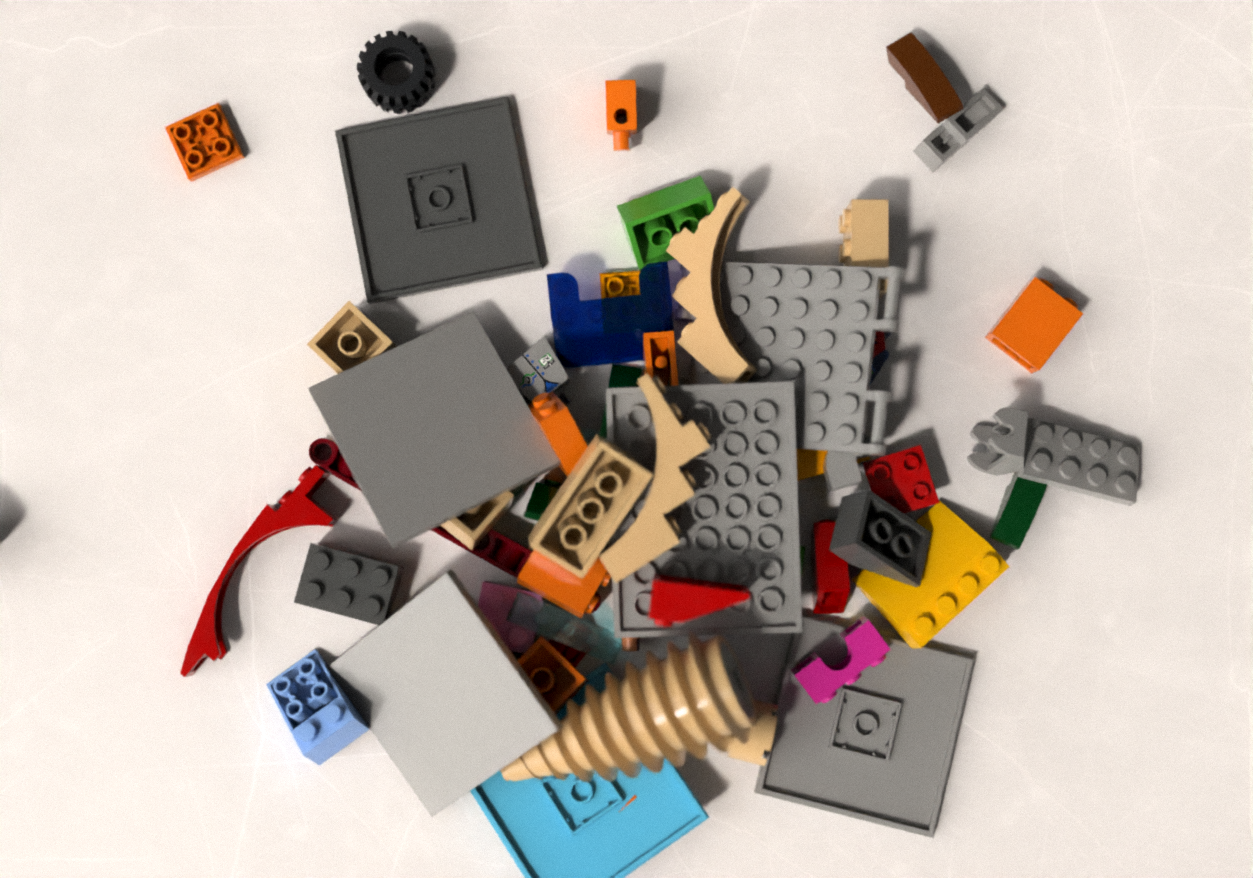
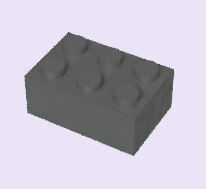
(348, 584)

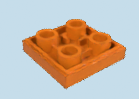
(204, 142)

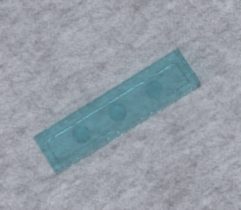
(564, 628)

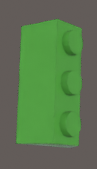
(660, 215)

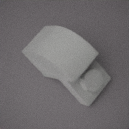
(842, 468)

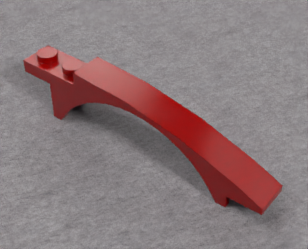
(295, 511)

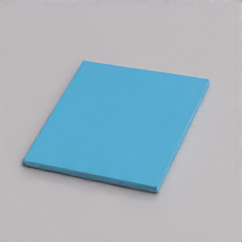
(574, 825)

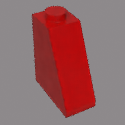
(829, 571)

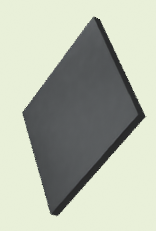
(438, 200)

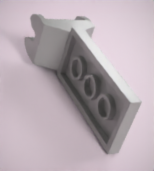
(1057, 456)

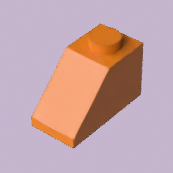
(660, 356)

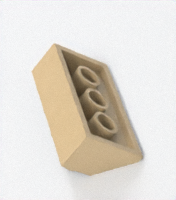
(589, 506)

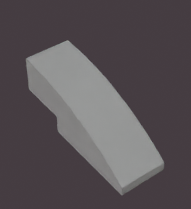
(958, 130)

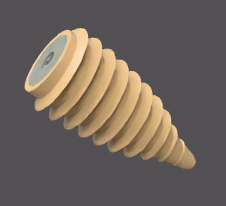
(648, 716)

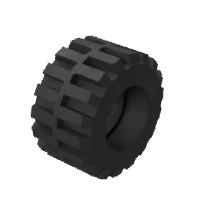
(392, 49)

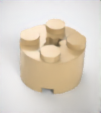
(760, 736)

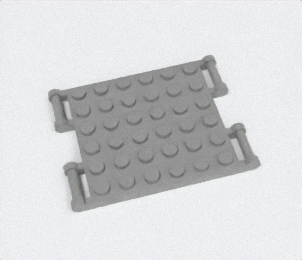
(815, 331)

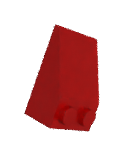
(687, 598)

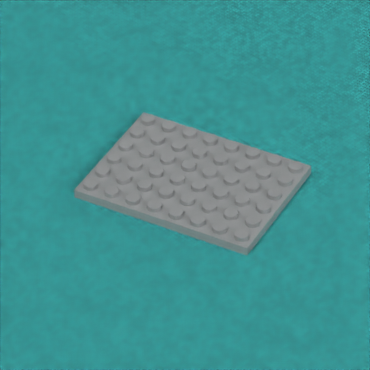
(742, 513)

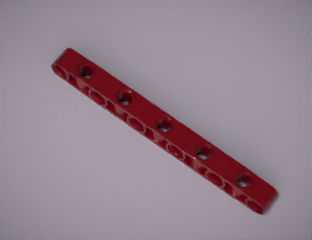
(500, 552)

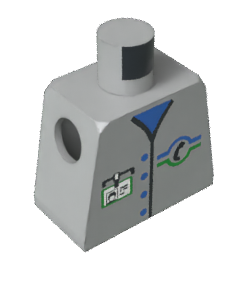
(539, 372)

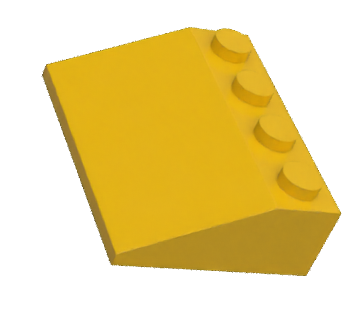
(954, 574)

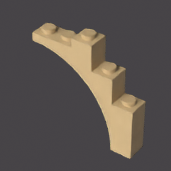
(699, 292)
(652, 531)

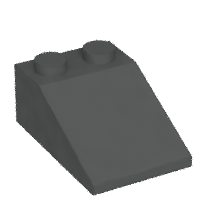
(880, 538)

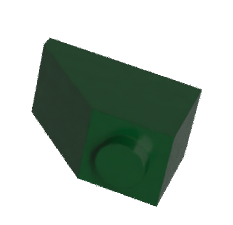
(541, 498)

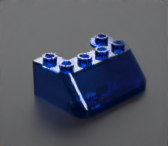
(608, 328)

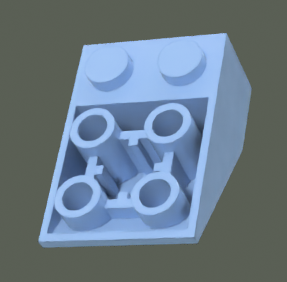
(316, 708)

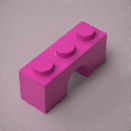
(863, 649)

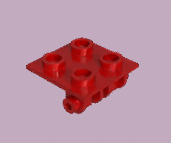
(902, 479)

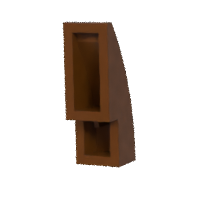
(923, 77)

